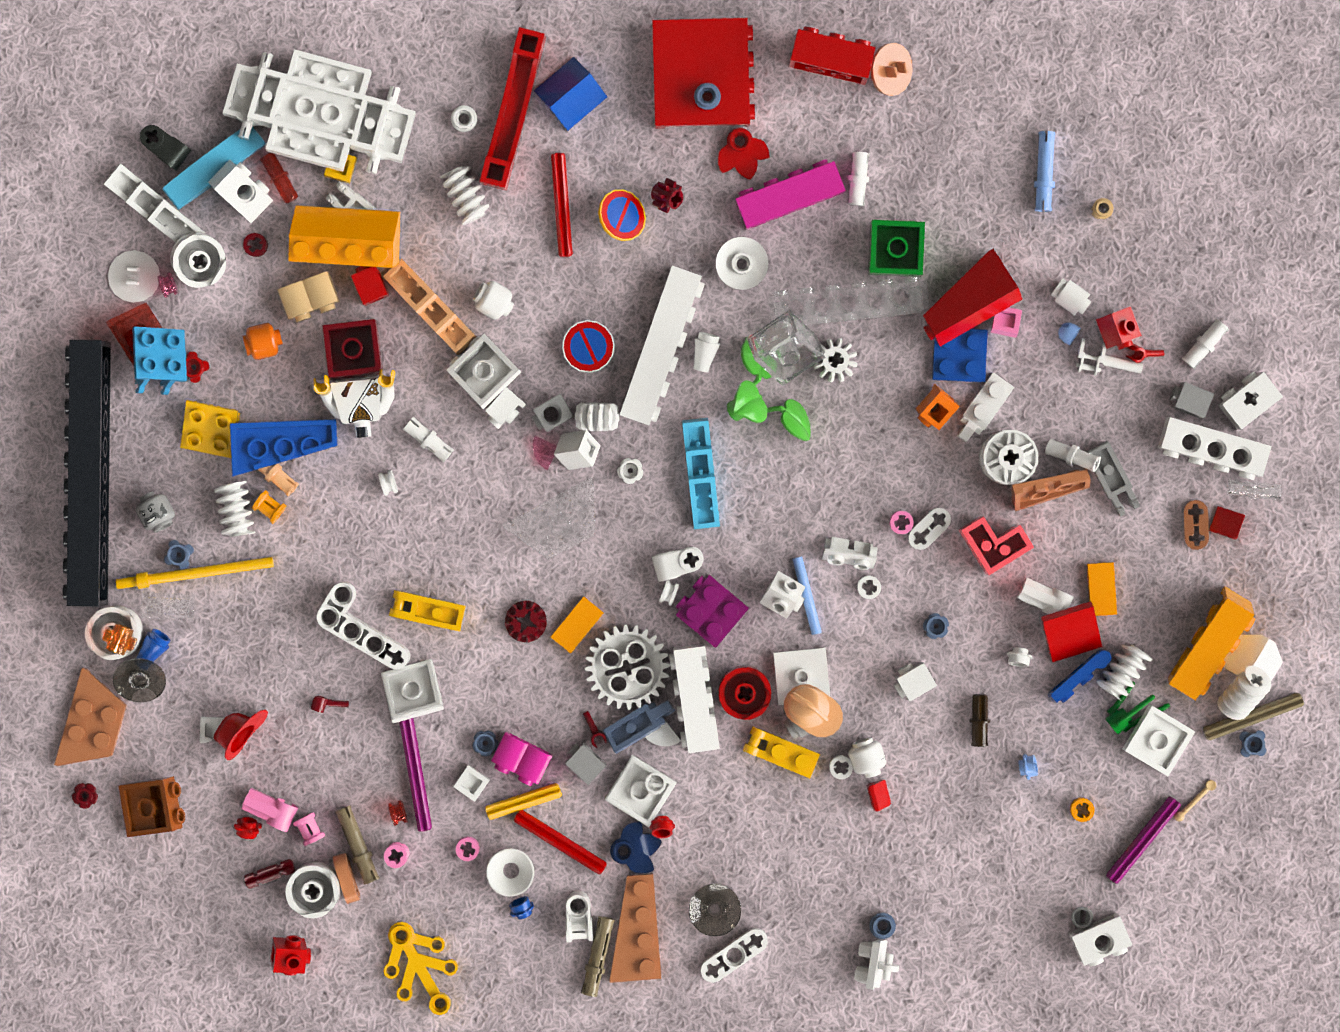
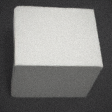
(577, 449)

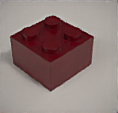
(352, 349)

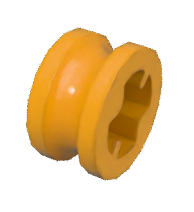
(1089, 807)

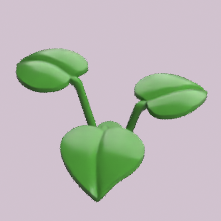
(750, 405)

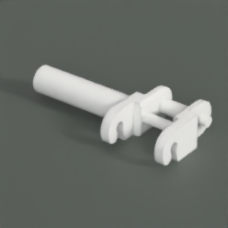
(1106, 361)

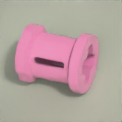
(316, 833)
(394, 863)

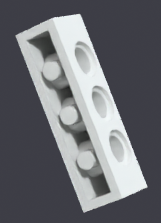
(1255, 453)

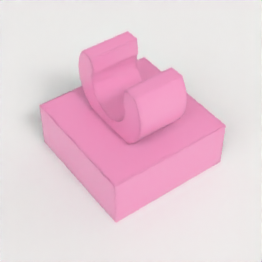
(1007, 322)

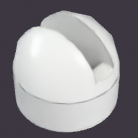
(655, 778)

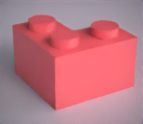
(994, 551)

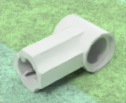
(1044, 597)

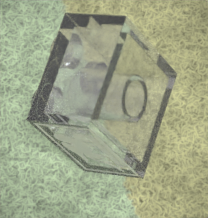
(785, 347)

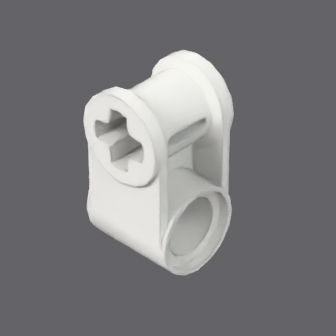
(672, 563)
(578, 921)

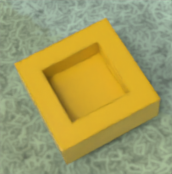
(347, 173)

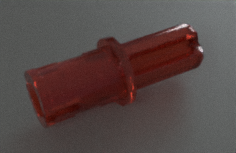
(279, 177)

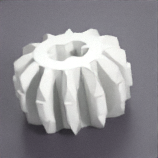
(840, 367)
(596, 416)

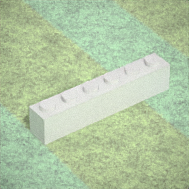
(660, 346)

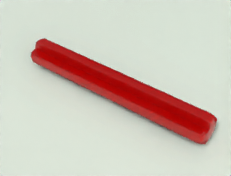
(561, 204)
(560, 841)

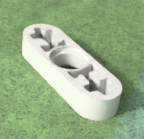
(734, 965)

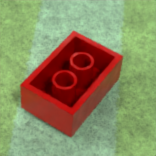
(832, 55)

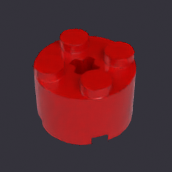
(739, 706)

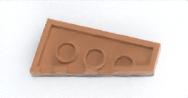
(637, 940)

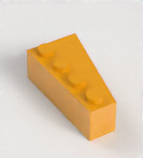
(1212, 644)

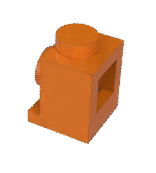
(946, 408)

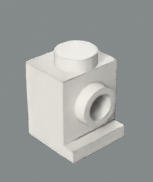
(504, 408)

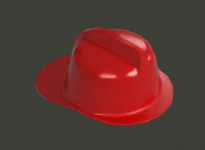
(236, 730)

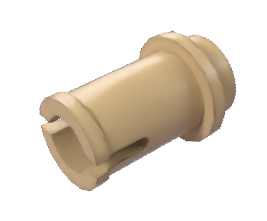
(1107, 204)

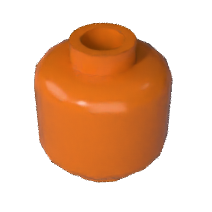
(262, 341)

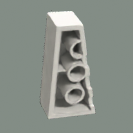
(696, 698)

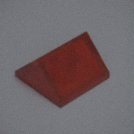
(122, 326)

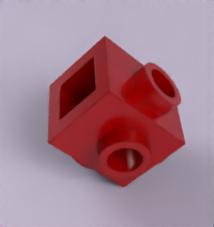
(289, 955)

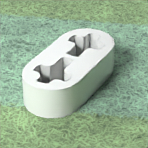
(934, 533)

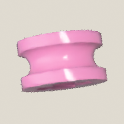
(907, 528)
(460, 852)

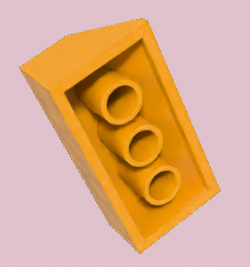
(344, 236)

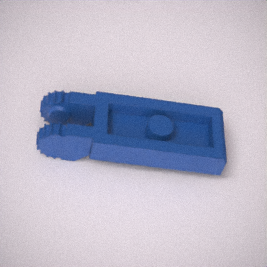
(1081, 675)

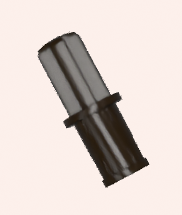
(979, 720)

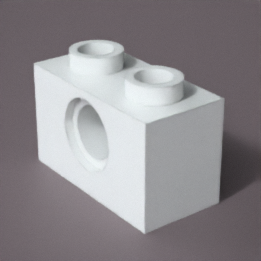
(249, 203)
(1084, 940)

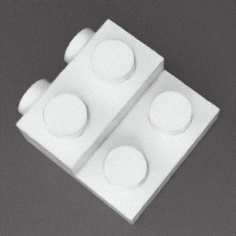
(483, 370)

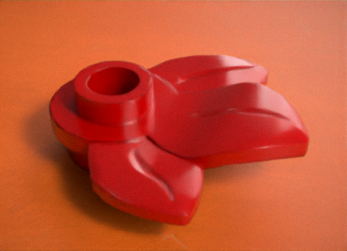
(743, 157)

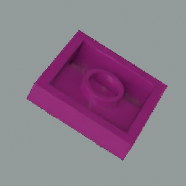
(711, 610)

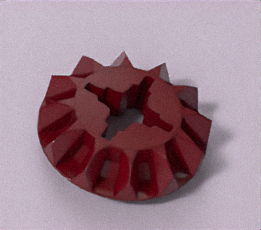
(538, 618)

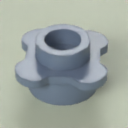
(174, 548)
(1259, 747)

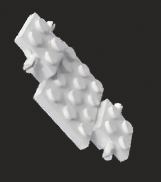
(319, 111)

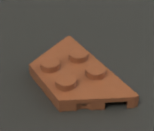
(91, 722)

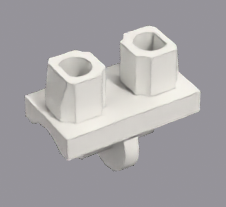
(876, 952)

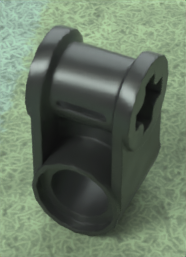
(168, 148)

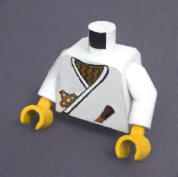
(358, 399)

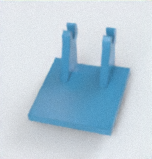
(159, 356)

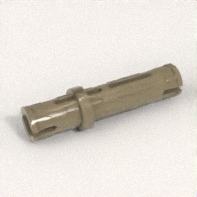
(361, 855)
(596, 962)

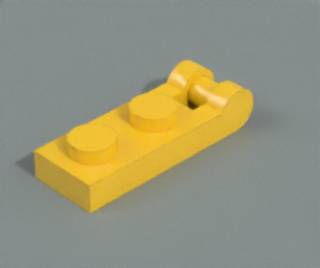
(428, 611)
(782, 752)

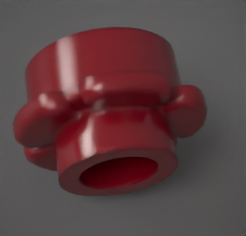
(91, 798)

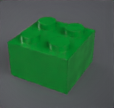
(896, 248)

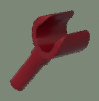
(319, 703)
(593, 728)

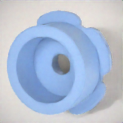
(1028, 766)

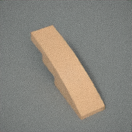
(429, 307)

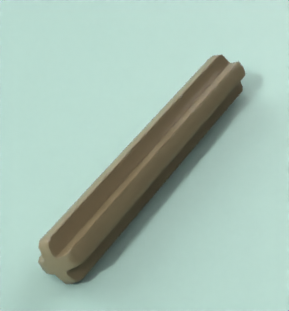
(1255, 716)

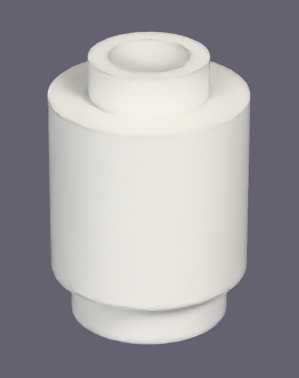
(1071, 297)

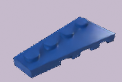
(272, 443)

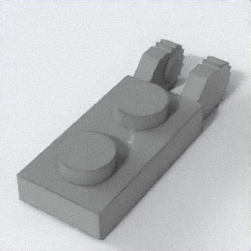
(1113, 477)

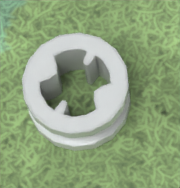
(388, 482)
(669, 592)
(862, 592)
(839, 775)

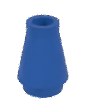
(154, 645)

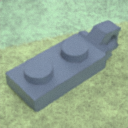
(637, 725)

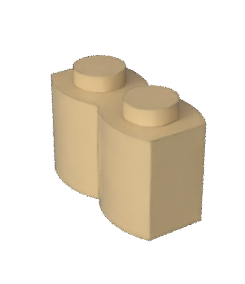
(308, 296)

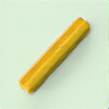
(523, 801)

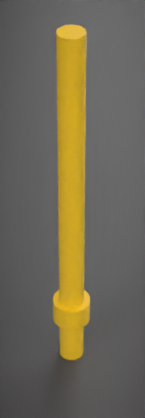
(144, 580)

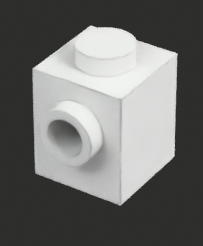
(914, 681)

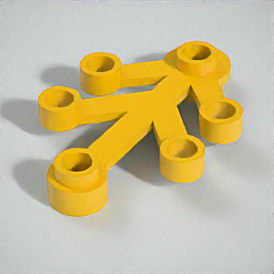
(417, 964)

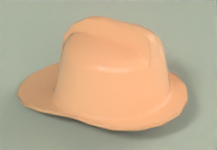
(813, 710)

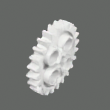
(620, 643)

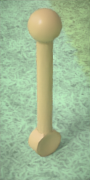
(1210, 785)

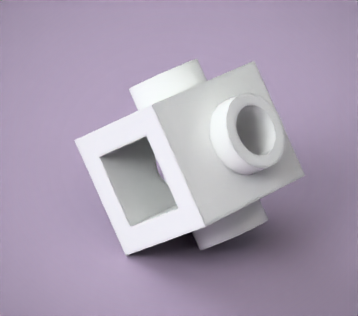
(783, 595)

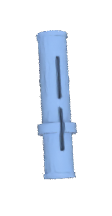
(1045, 172)

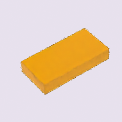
(1102, 588)
(577, 624)

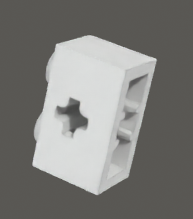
(1264, 397)

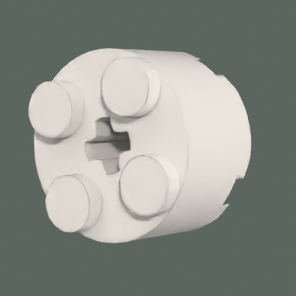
(202, 274)
(107, 618)
(304, 901)

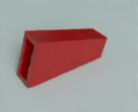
(972, 300)

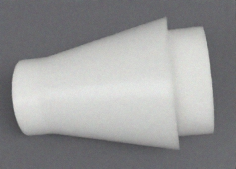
(705, 350)

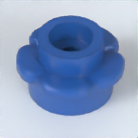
(521, 907)

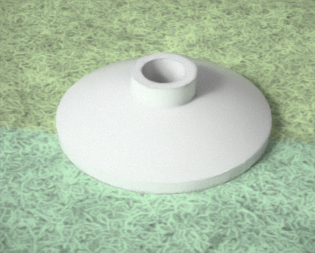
(745, 249)

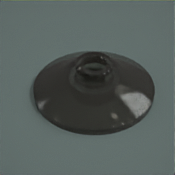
(137, 688)
(718, 923)

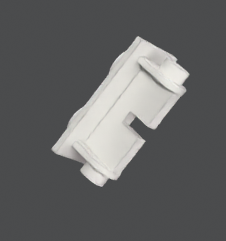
(837, 552)

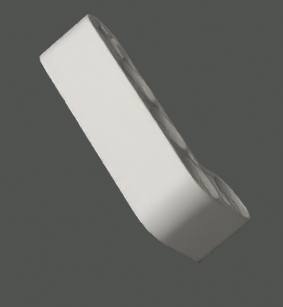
(343, 618)

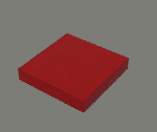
(1071, 631)

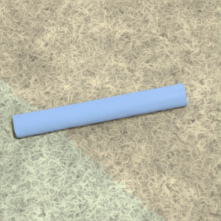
(808, 602)

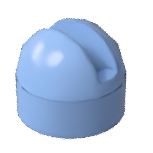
(1068, 332)

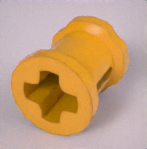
(269, 507)

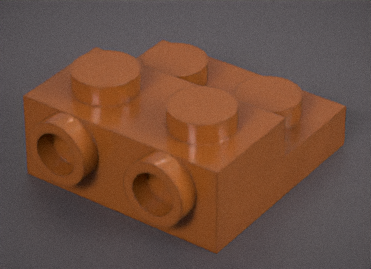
(151, 806)

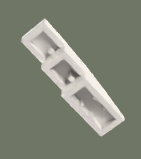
(150, 204)

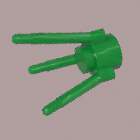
(1121, 719)

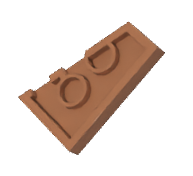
(1047, 489)

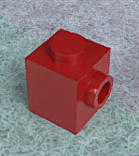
(1119, 328)

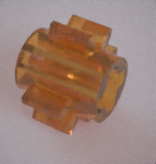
(119, 639)

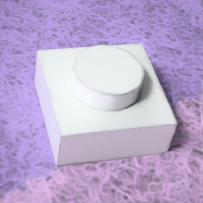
(471, 783)

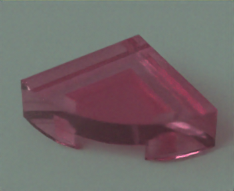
(543, 452)

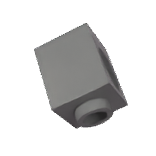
(1191, 399)
(564, 413)
(584, 762)

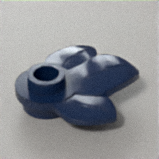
(639, 846)

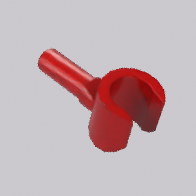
(1141, 353)

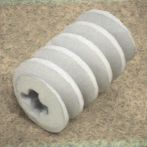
(465, 194)
(234, 509)
(1123, 670)
(1244, 693)

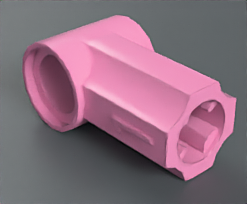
(270, 809)

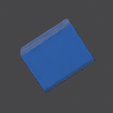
(571, 93)

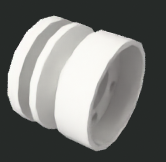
(995, 448)

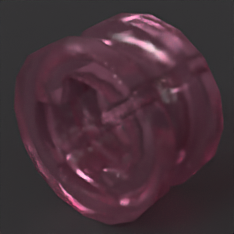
(167, 284)

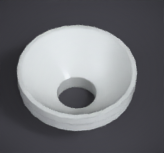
(503, 884)

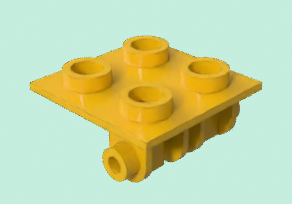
(208, 428)

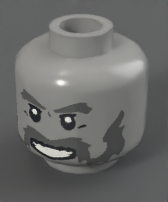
(155, 512)

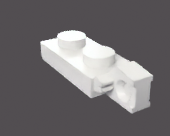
(984, 406)

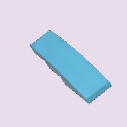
(195, 178)
(701, 473)

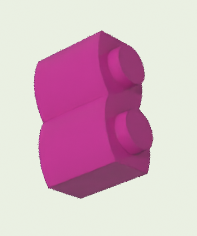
(521, 758)

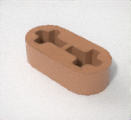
(1203, 524)
(346, 878)

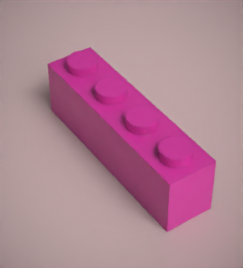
(789, 195)

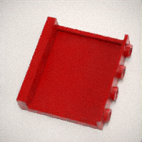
(700, 53)

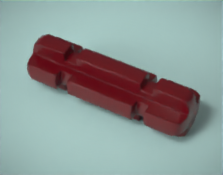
(269, 873)

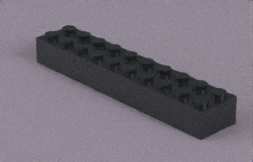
(87, 473)

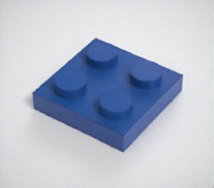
(961, 358)

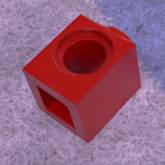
(369, 284)

